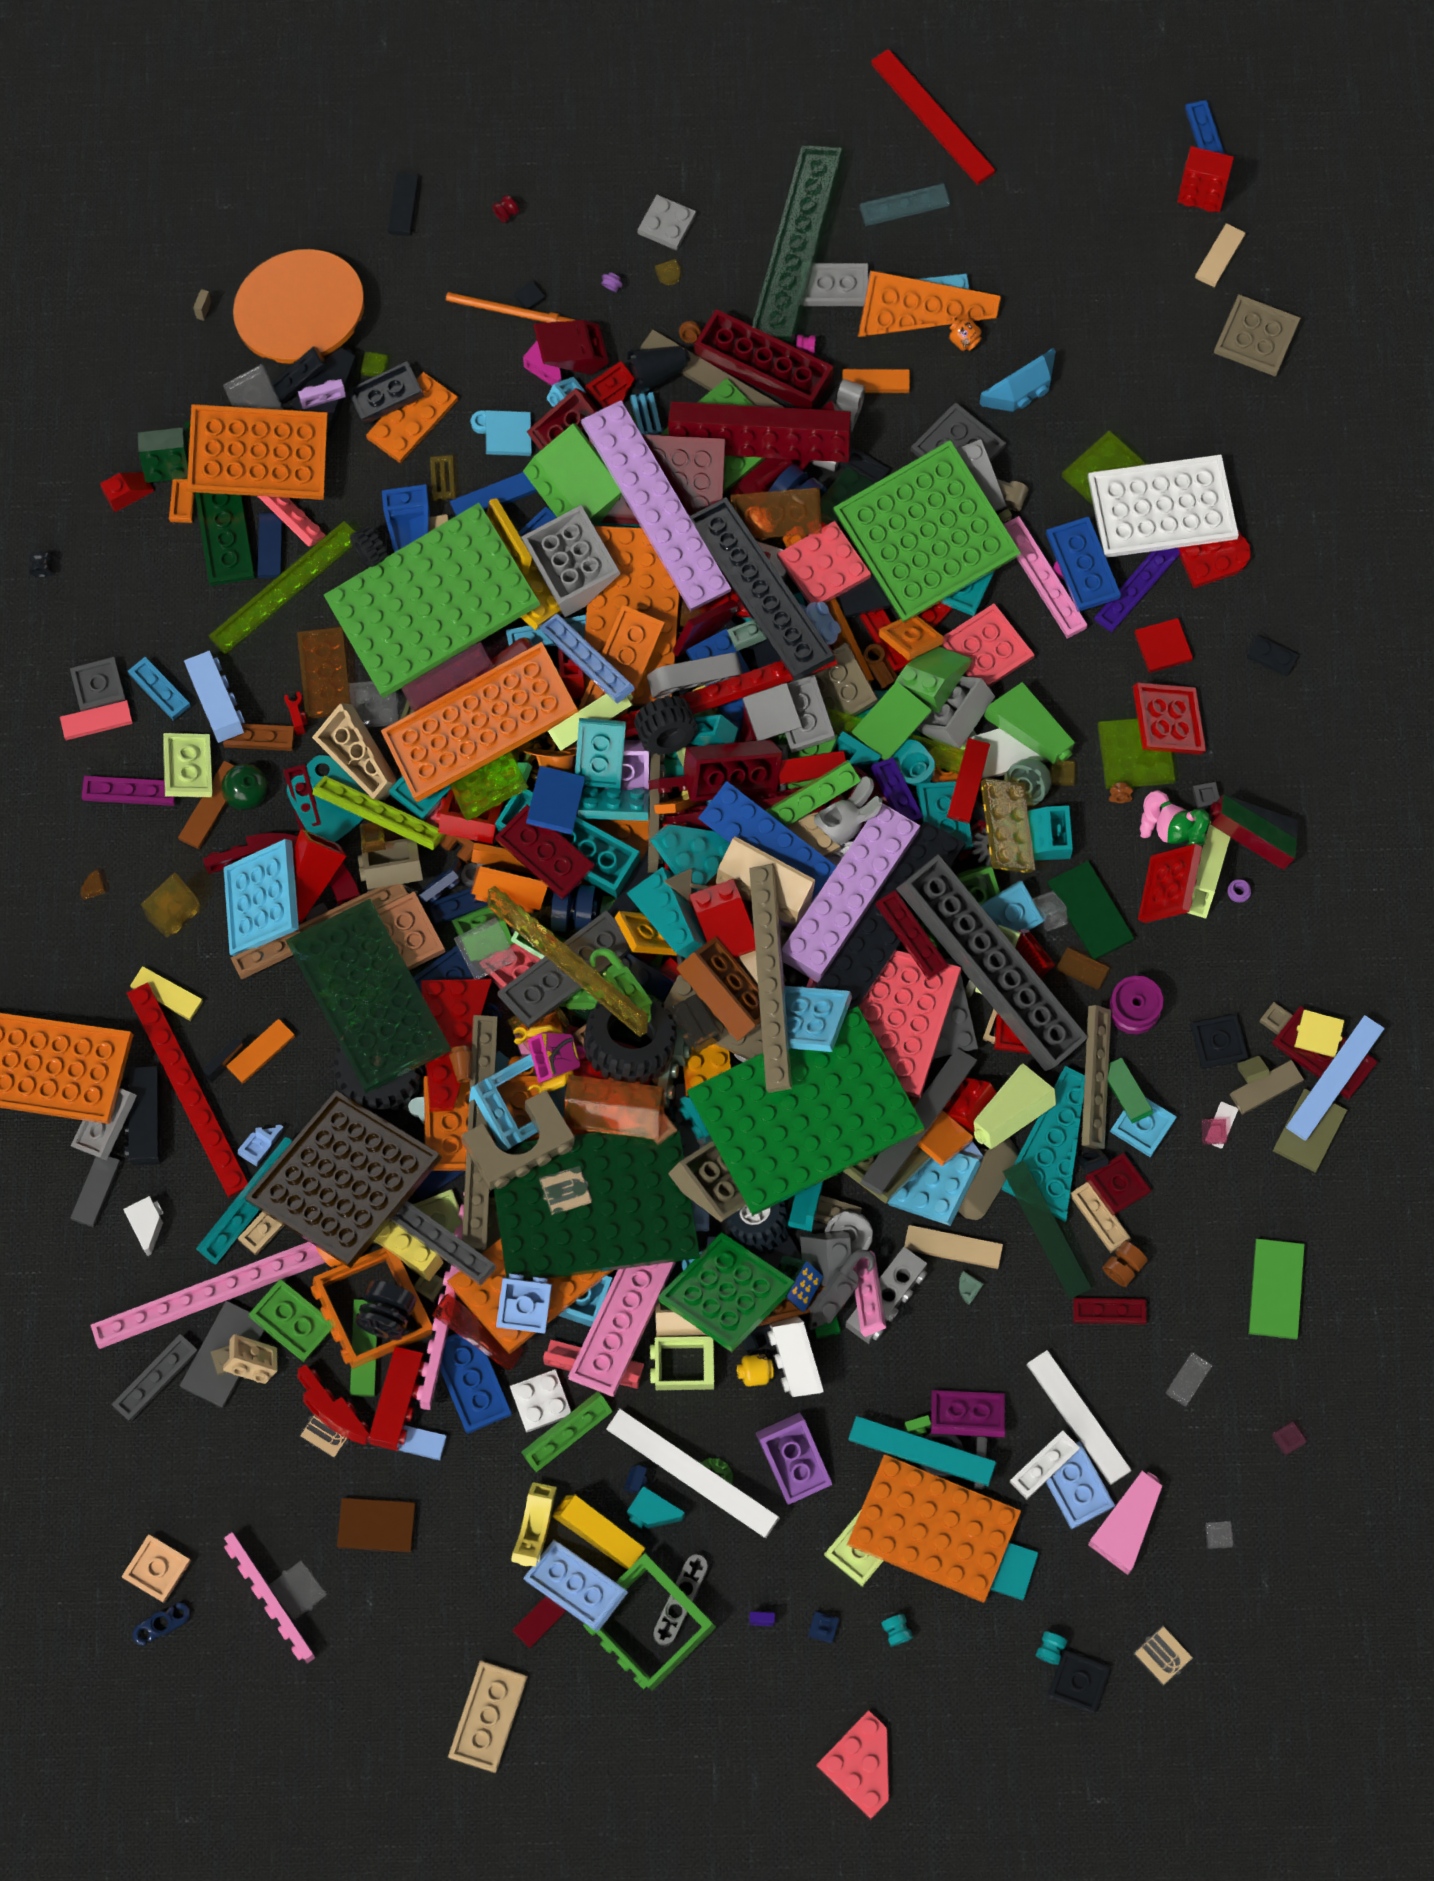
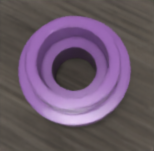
(611, 282)
(1239, 884)

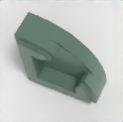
(969, 1287)

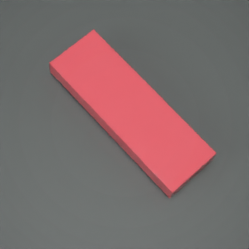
(96, 720)

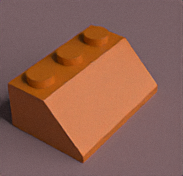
(522, 890)

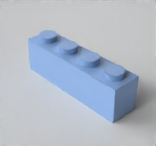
(214, 696)

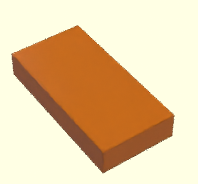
(181, 502)

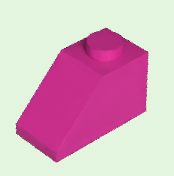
(534, 363)

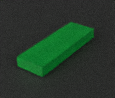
(1128, 1091)

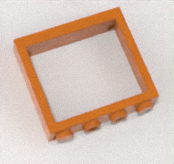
(402, 1279)

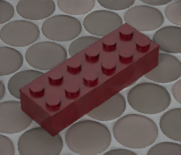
(763, 361)

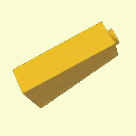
(598, 1531)

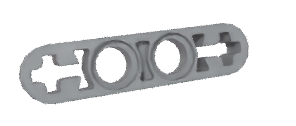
(672, 1601)

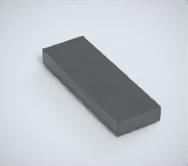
(95, 1191)

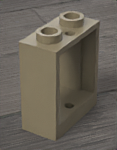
(391, 866)

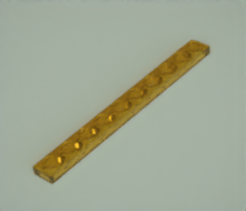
(568, 961)

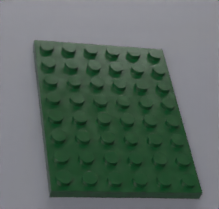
(633, 1215)

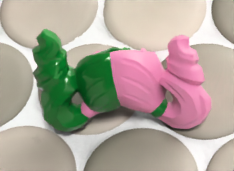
(1173, 822)

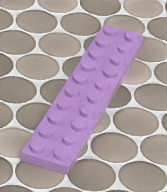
(656, 505)

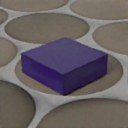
(762, 1619)

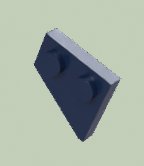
(447, 879)

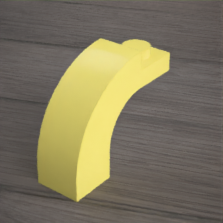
(534, 1525)

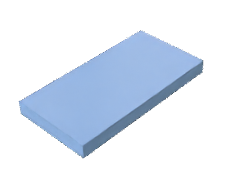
(575, 1585)

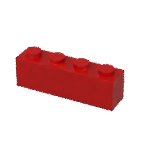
(396, 1399)

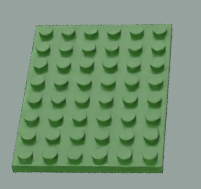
(431, 600)

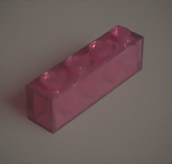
(448, 676)

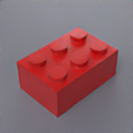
(1205, 179)

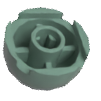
(1034, 777)

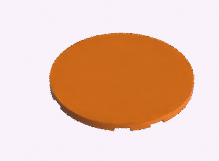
(298, 304)

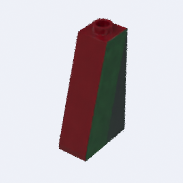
(1257, 828)

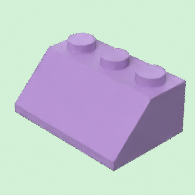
(634, 766)

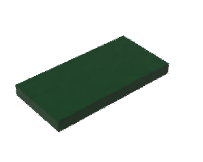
(1091, 911)

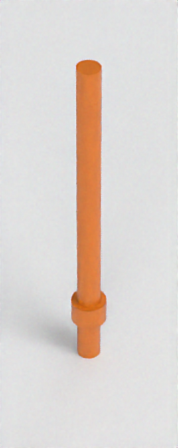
(507, 309)

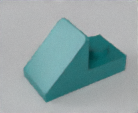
(861, 755)

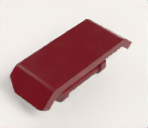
(765, 475)

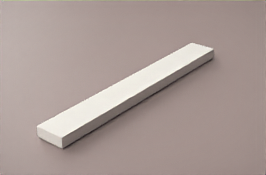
(693, 1473)

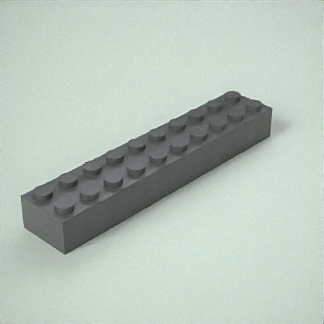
(992, 963)

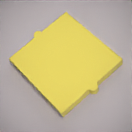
(1319, 1033)

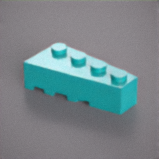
(668, 913)

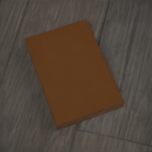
(376, 1525)

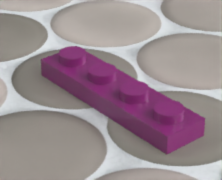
(125, 791)

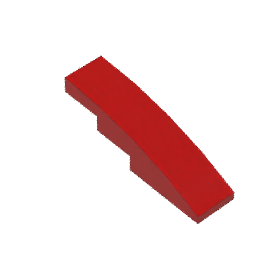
(968, 780)

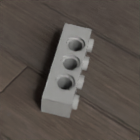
(905, 1263)

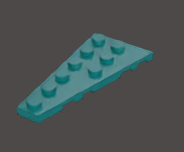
(1053, 1144)

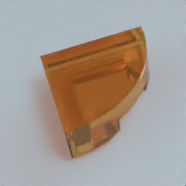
(92, 886)

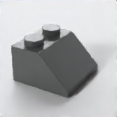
(826, 1252)

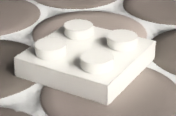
(540, 1400)

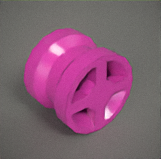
(806, 344)

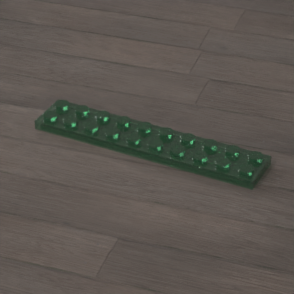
(797, 241)

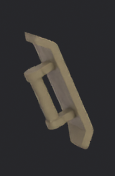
(988, 1179)

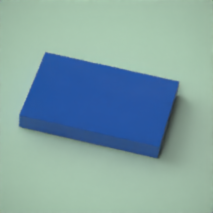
(555, 800)

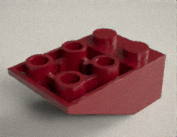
(572, 345)

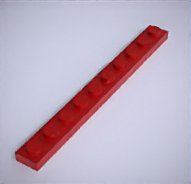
(728, 690)
(188, 1090)

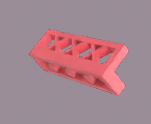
(564, 1356)

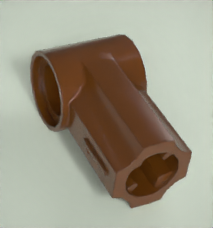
(880, 668)

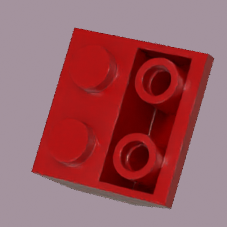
(969, 1102)

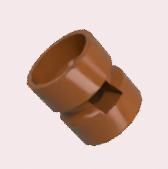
(1132, 1261)

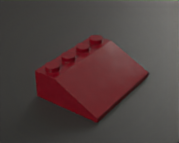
(567, 412)

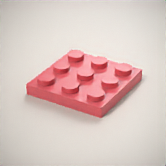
(824, 565)
(991, 644)

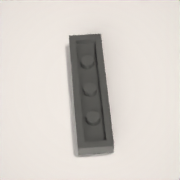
(155, 1378)

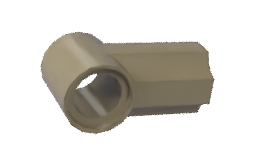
(1013, 494)

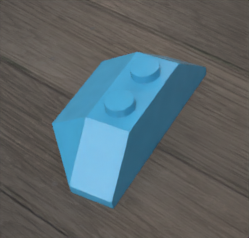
(1021, 386)

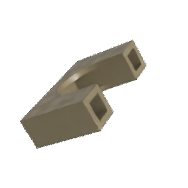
(500, 1167)

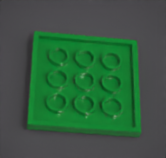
(726, 1291)

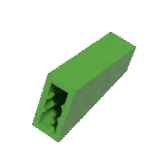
(1030, 723)

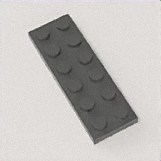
(547, 986)

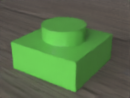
(918, 1426)

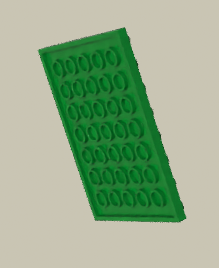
(835, 1116)

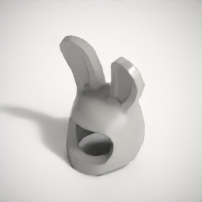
(846, 817)

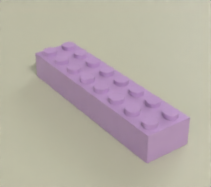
(849, 892)

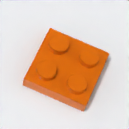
(911, 637)

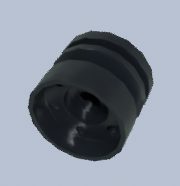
(385, 1310)

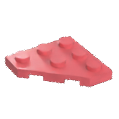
(861, 1765)

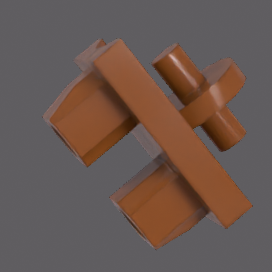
(466, 851)

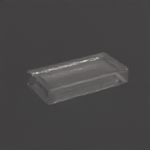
(1188, 1379)

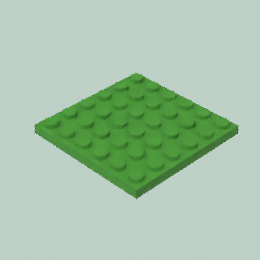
(926, 531)

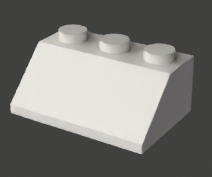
(795, 1357)

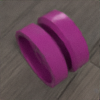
(1137, 991)

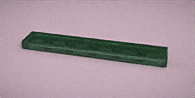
(1046, 1230)

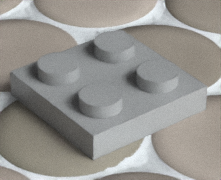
(666, 222)

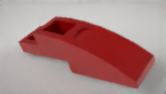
(337, 1414)

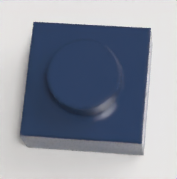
(636, 1479)

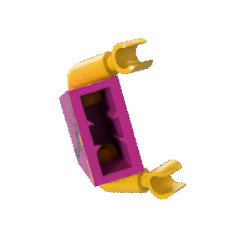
(552, 1055)

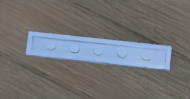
(1335, 1078)

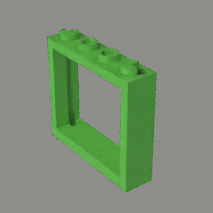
(624, 1659)

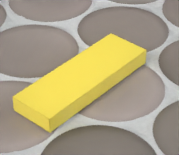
(169, 994)

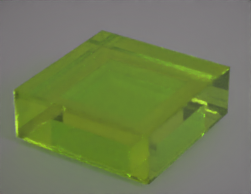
(374, 364)

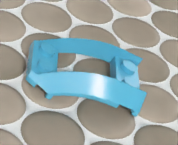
(496, 1112)

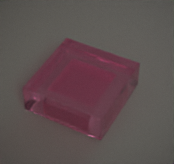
(1213, 1131)
(1289, 1438)

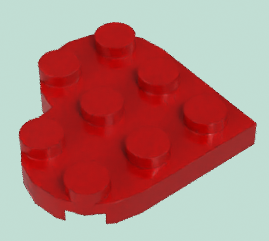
(1215, 560)

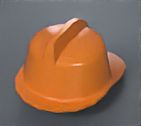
(556, 760)

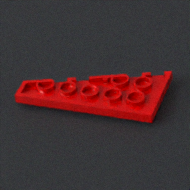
(453, 1008)

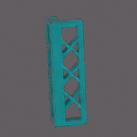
(805, 1208)

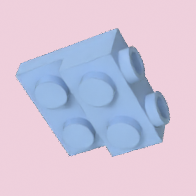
(524, 1304)

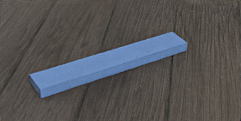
(587, 658)

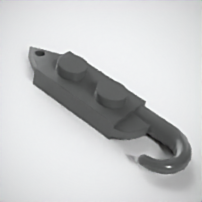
(837, 1290)

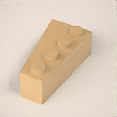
(355, 751)

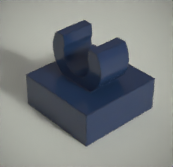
(823, 1627)

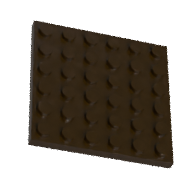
(343, 1178)

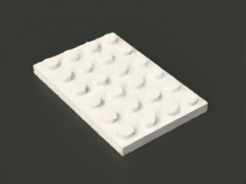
(1162, 506)

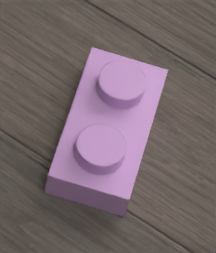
(321, 394)

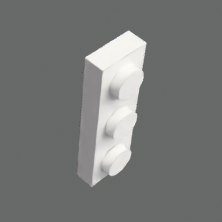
(1044, 1464)

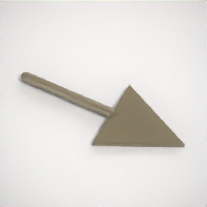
(682, 884)

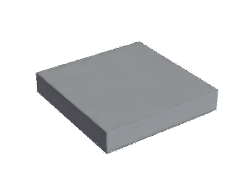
(772, 712)

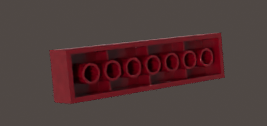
(767, 430)

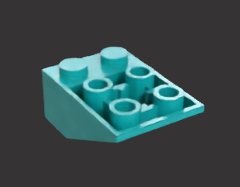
(1051, 832)

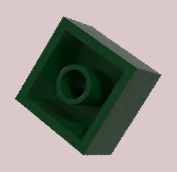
(163, 454)

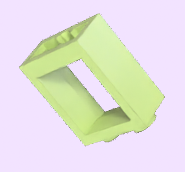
(683, 1342)

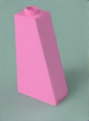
(1126, 1525)

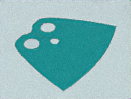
(333, 819)

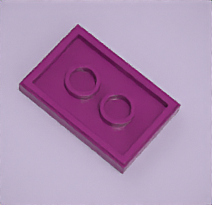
(968, 1413)

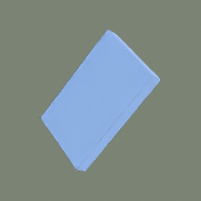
(1079, 1490)

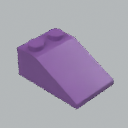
(793, 1458)

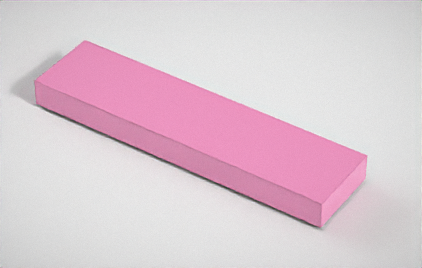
(869, 1298)

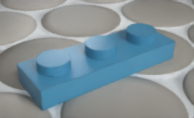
(159, 688)

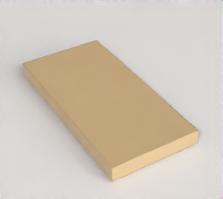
(488, 1717)

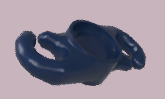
(173, 1623)

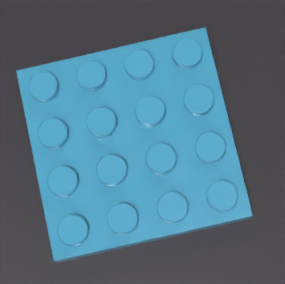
(261, 897)

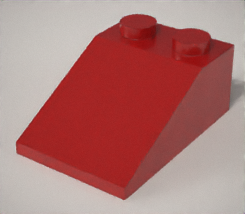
(724, 917)

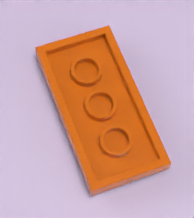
(406, 427)

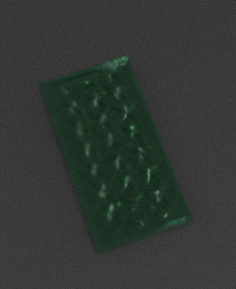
(368, 995)

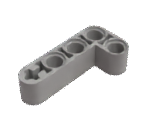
(849, 398)
(693, 673)

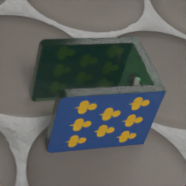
(806, 1281)

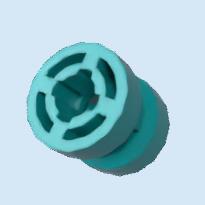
(897, 1630)
(1051, 1648)

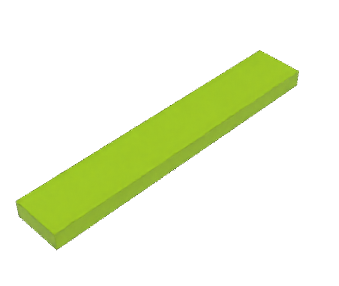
(378, 812)

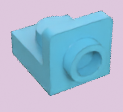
(562, 389)

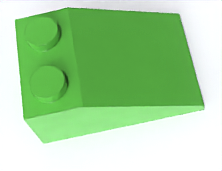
(934, 676)

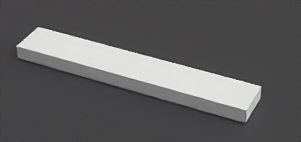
(1078, 1417)

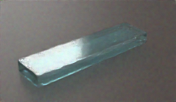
(904, 204)

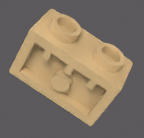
(251, 1359)

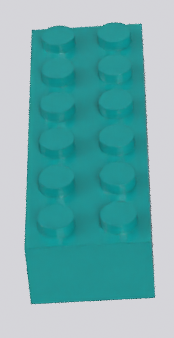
(612, 857)

